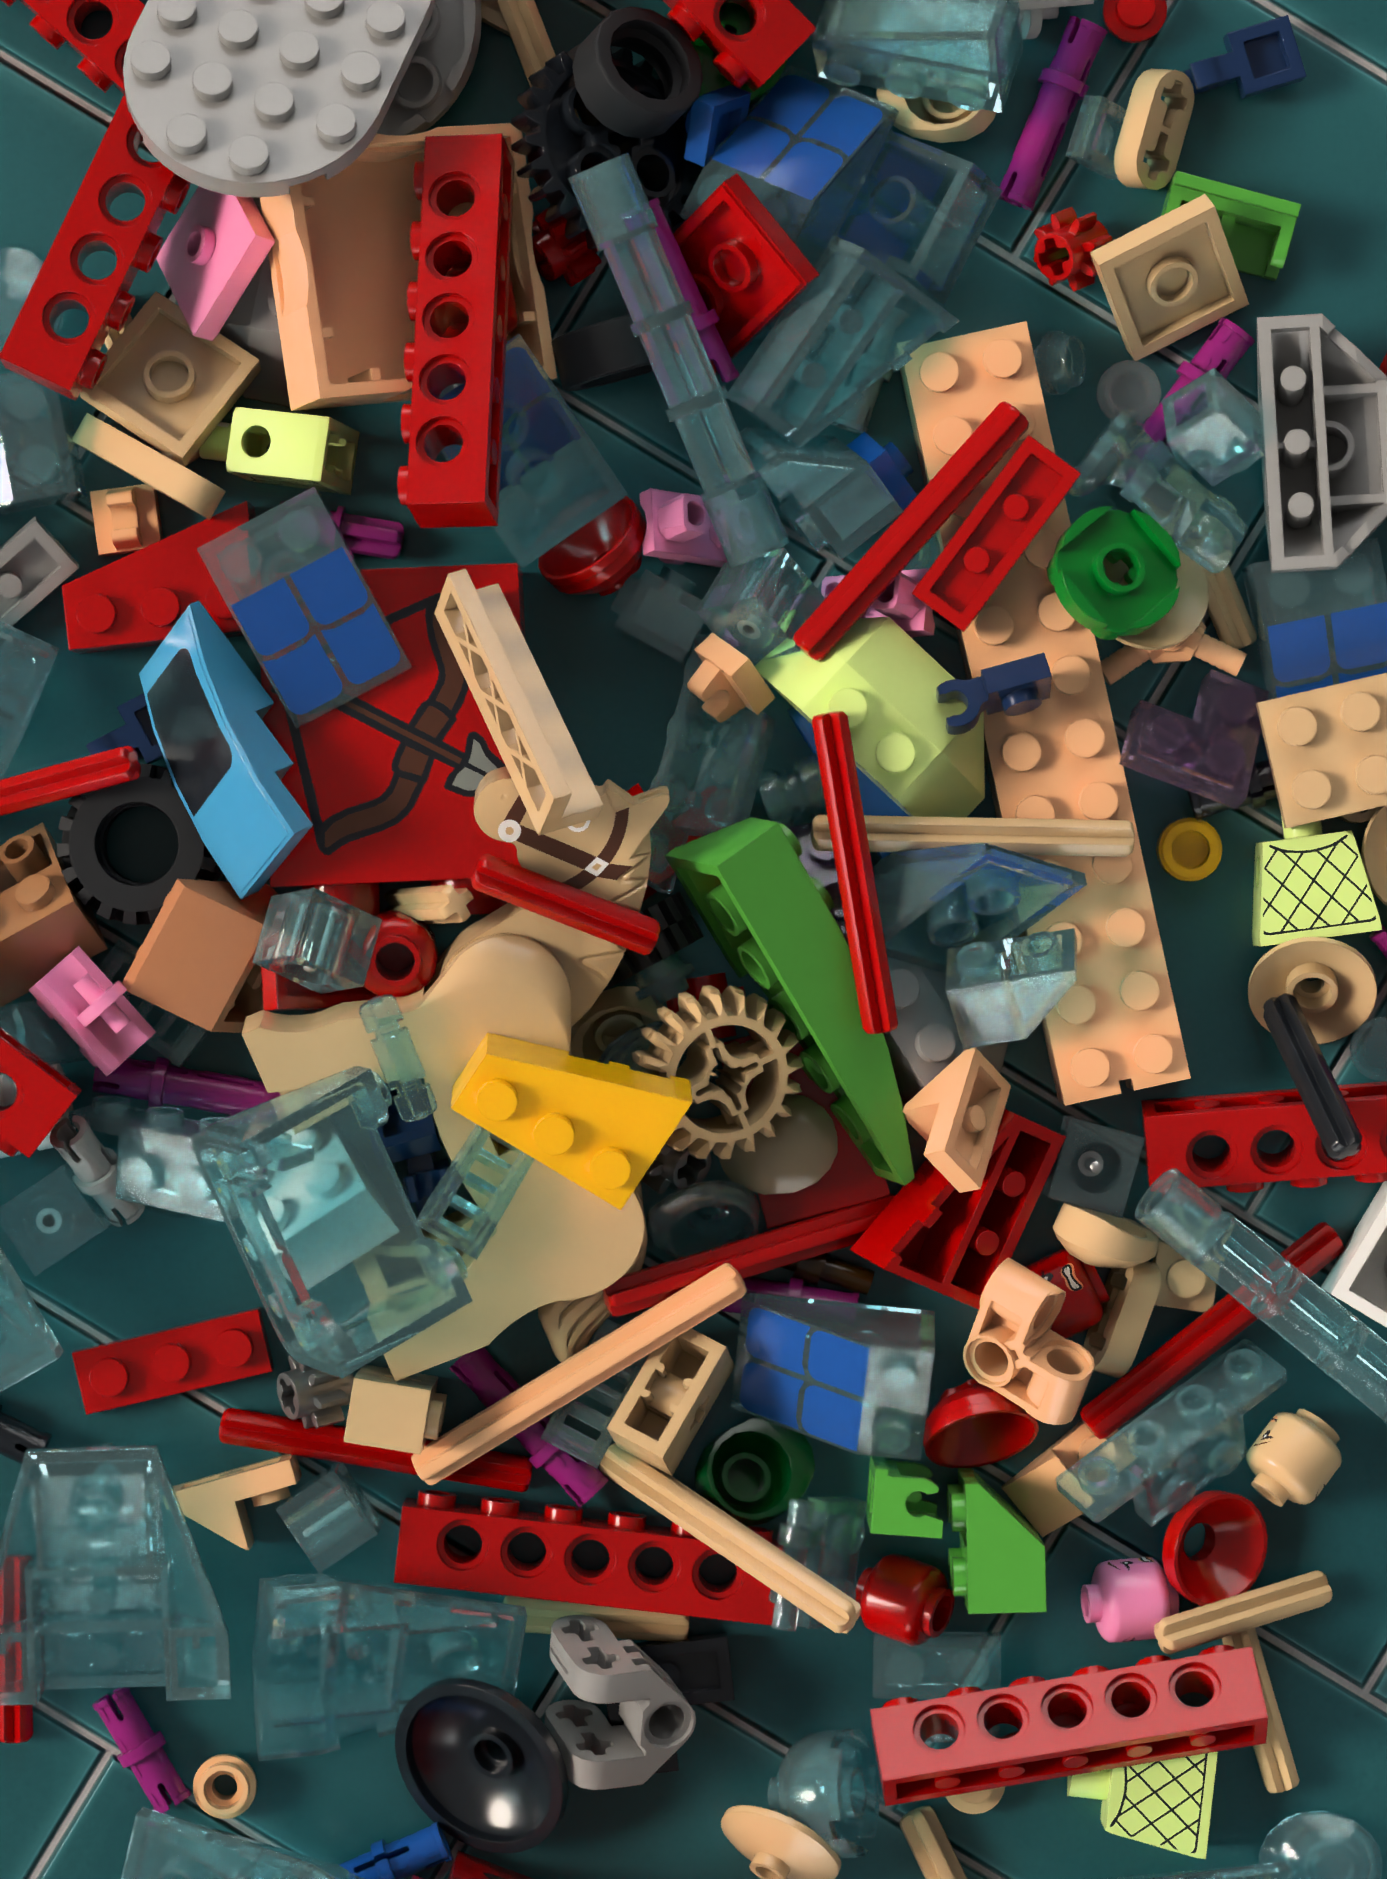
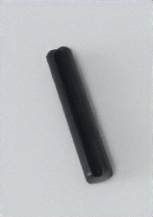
(1312, 1077)

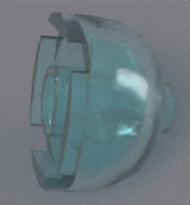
(828, 1790)

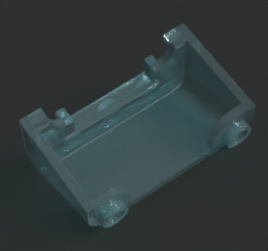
(328, 1223)

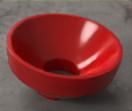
(599, 553)
(976, 1427)
(1231, 1550)

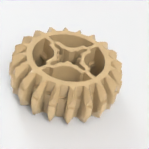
(761, 1057)

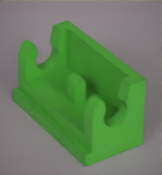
(1253, 223)
(897, 1502)

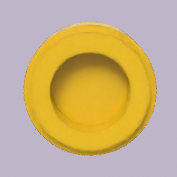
(1189, 849)

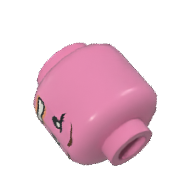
(1128, 1599)

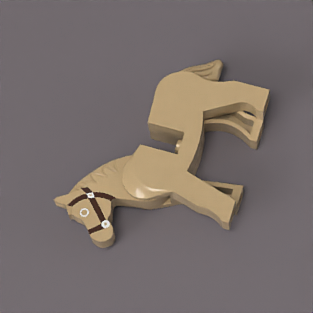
(527, 983)

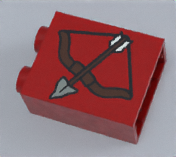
(401, 763)

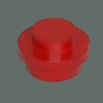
(1134, 19)

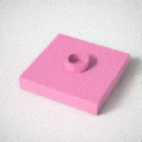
(213, 257)

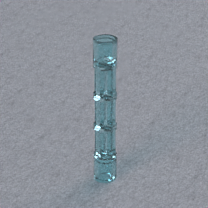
(626, 232)
(1267, 1286)

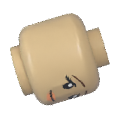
(1294, 1458)

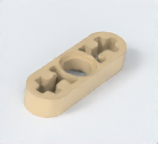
(148, 466)

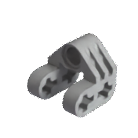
(607, 1673)

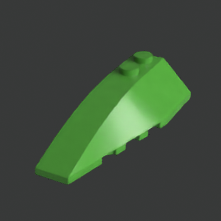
(782, 933)

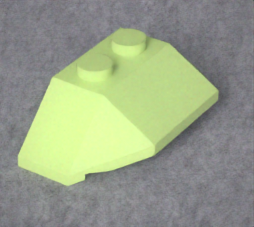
(892, 714)

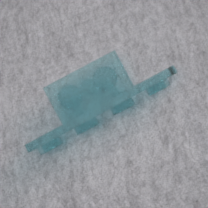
(708, 773)
(154, 1155)
(1176, 1442)

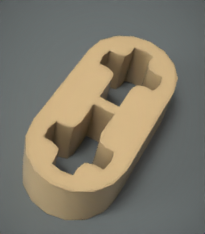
(1154, 129)
(1124, 1318)

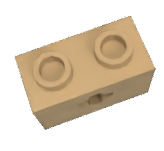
(671, 1399)
(394, 1413)

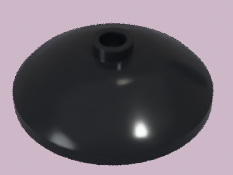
(481, 1765)

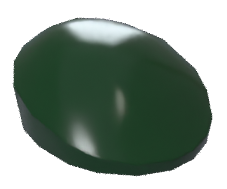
(755, 1470)

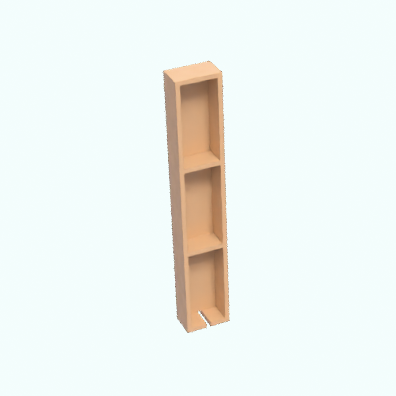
(1064, 753)

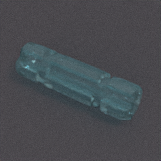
(398, 1058)

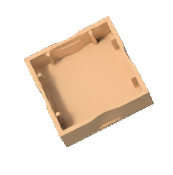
(347, 269)

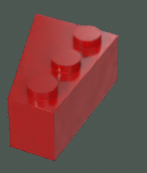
(147, 592)
(961, 1238)

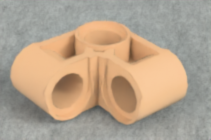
(1018, 1351)

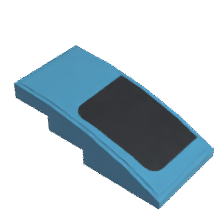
(220, 751)

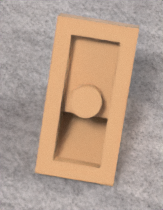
(960, 1118)
(1035, 1486)
(219, 1502)

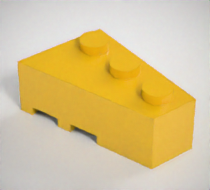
(571, 1112)

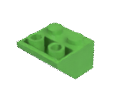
(999, 1551)

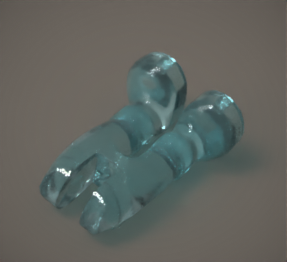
(1152, 478)

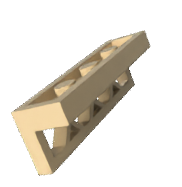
(516, 705)

